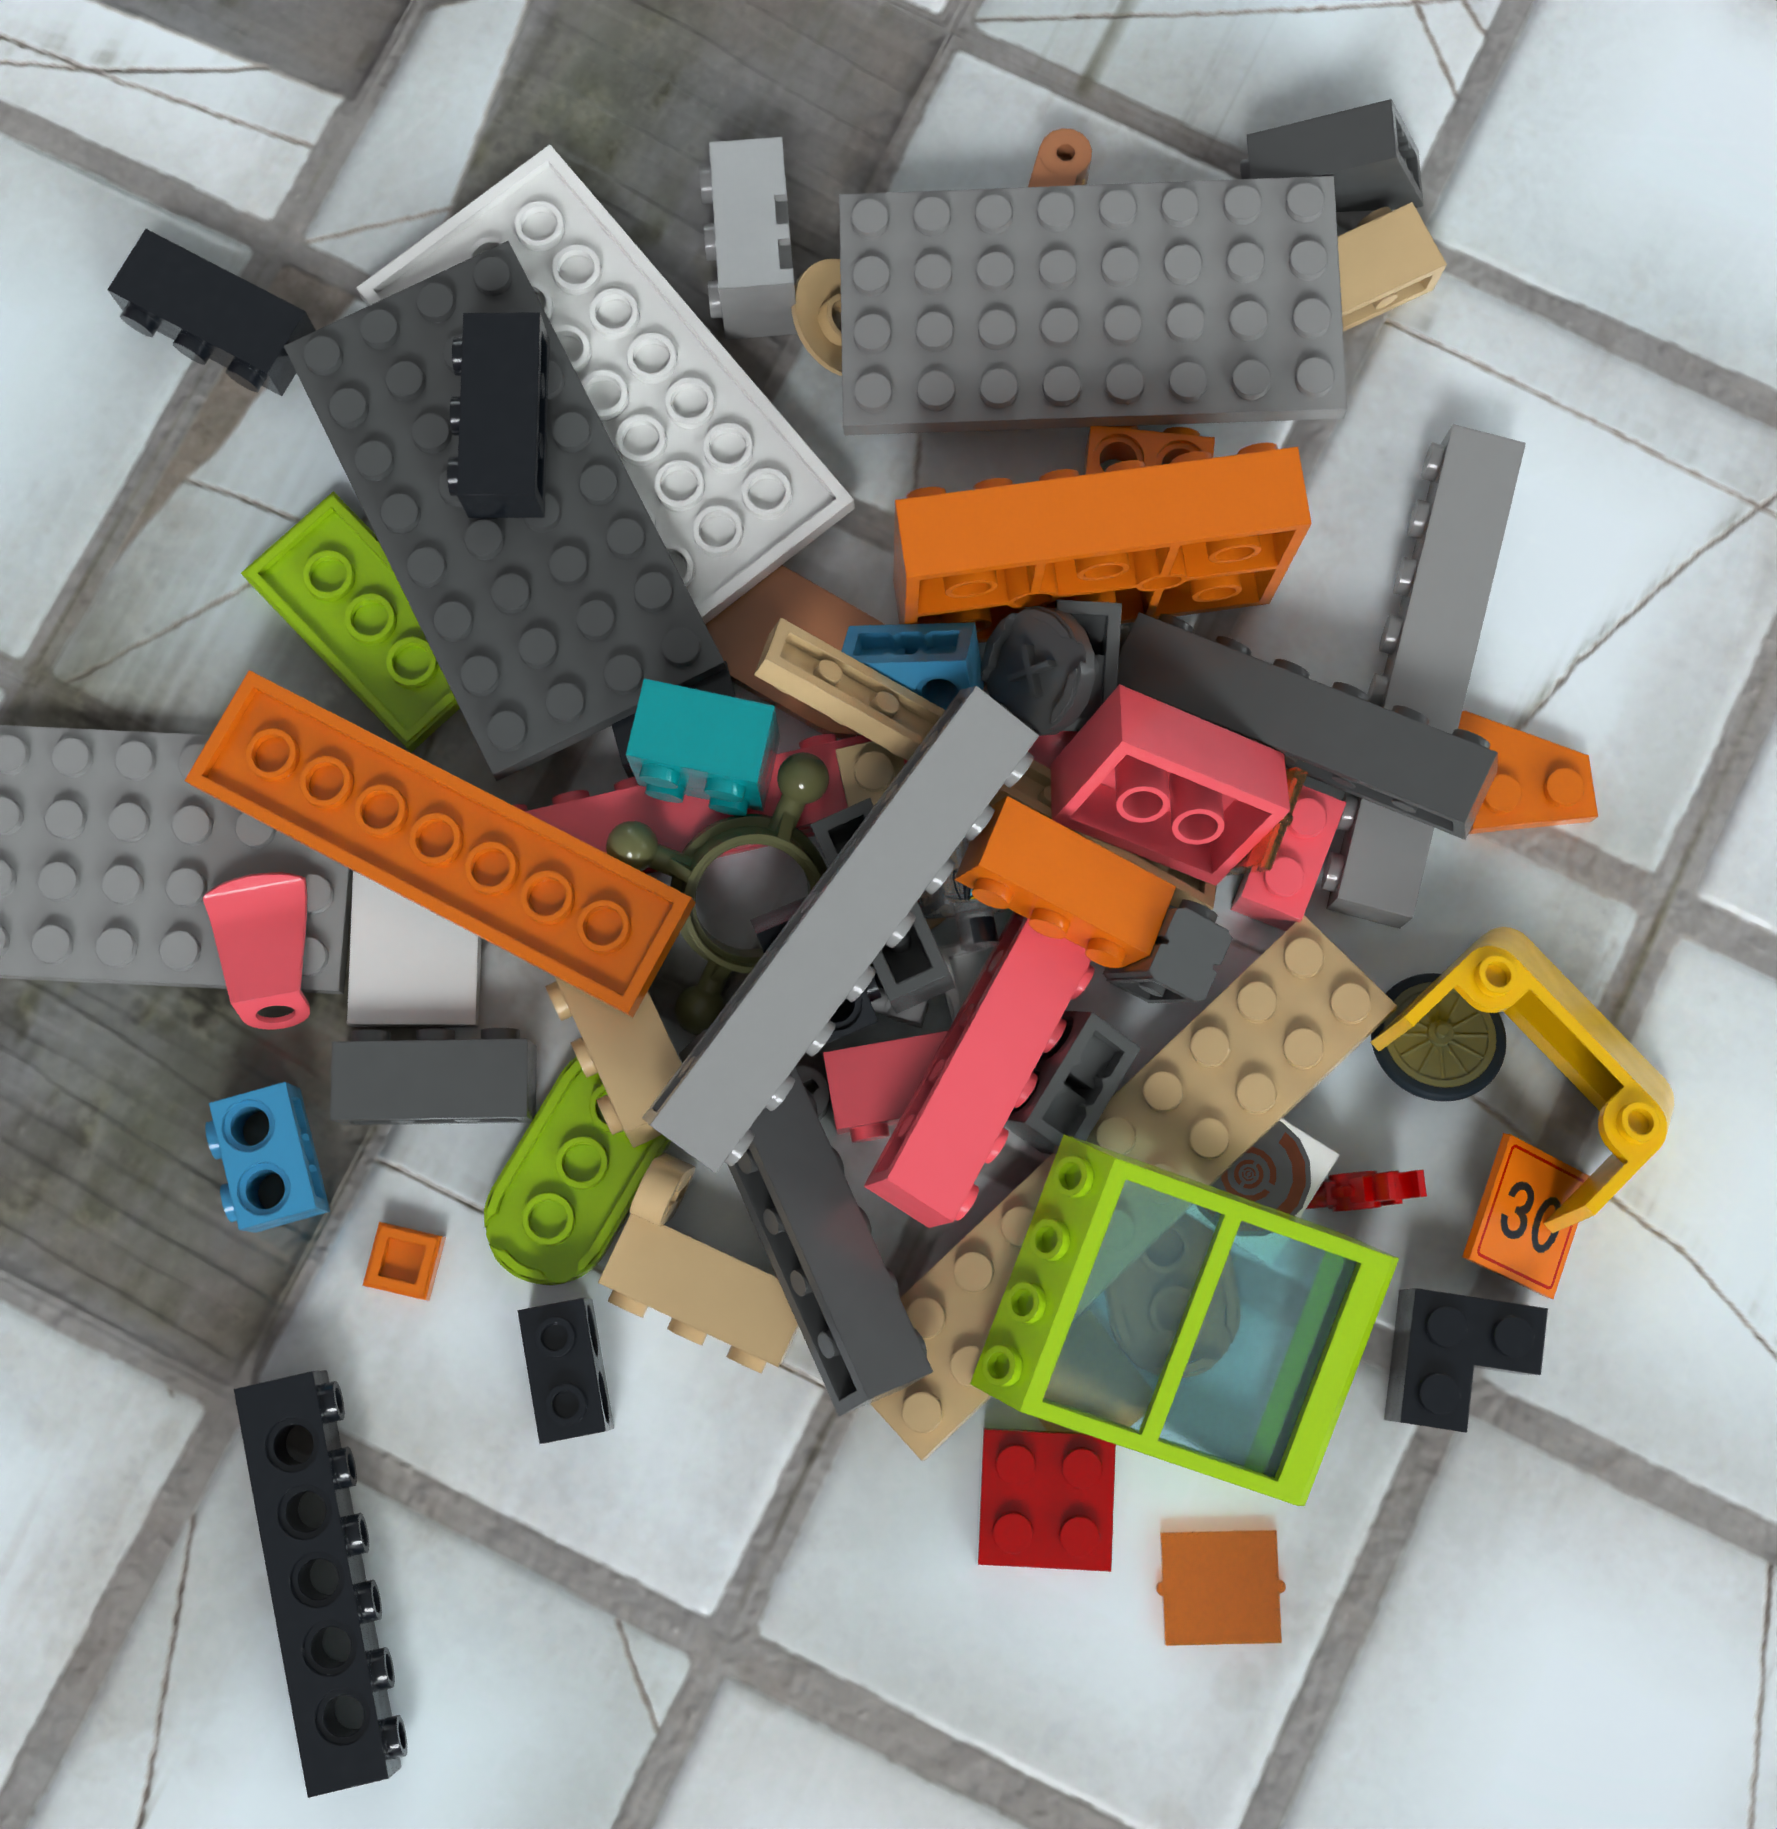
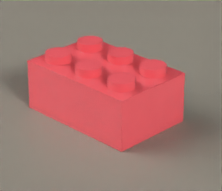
(1168, 786)

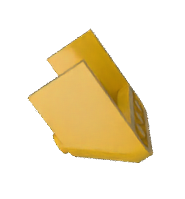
(1633, 1098)

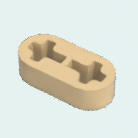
(662, 1189)

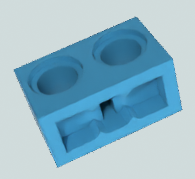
(924, 658)
(284, 1151)

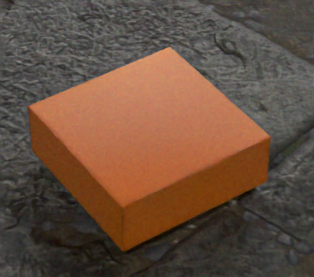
(404, 1261)

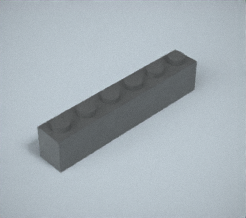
(1319, 728)
(826, 1255)

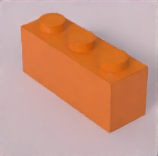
(1065, 885)

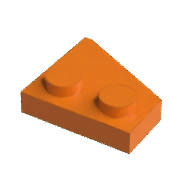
(1534, 780)

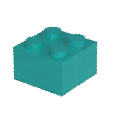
(703, 747)

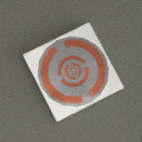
(1280, 1170)

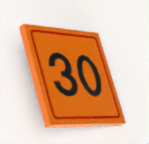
(1511, 1217)

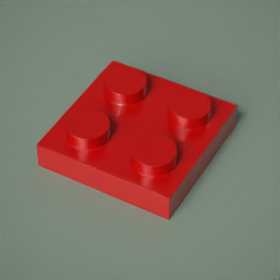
(1046, 1500)

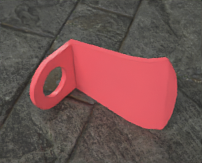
(261, 944)

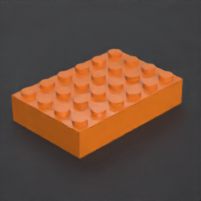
(1137, 535)

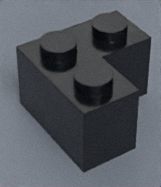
(1440, 1343)

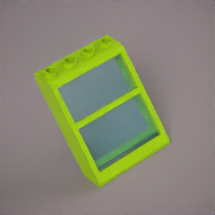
(1183, 1321)

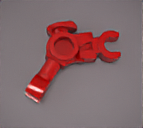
(1368, 1190)

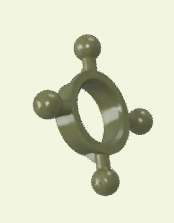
(802, 781)

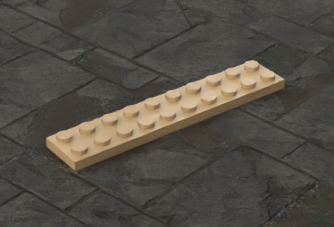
(1183, 1112)

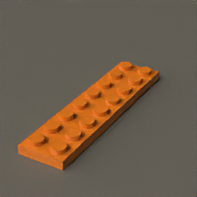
(442, 843)

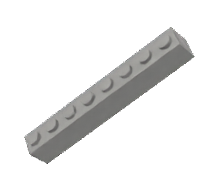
(1428, 656)
(841, 928)

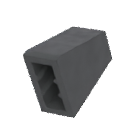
(1361, 147)

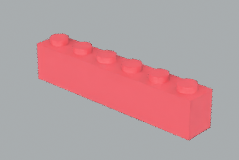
(980, 1075)

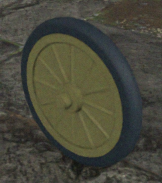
(1448, 1051)

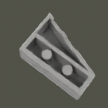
(749, 238)

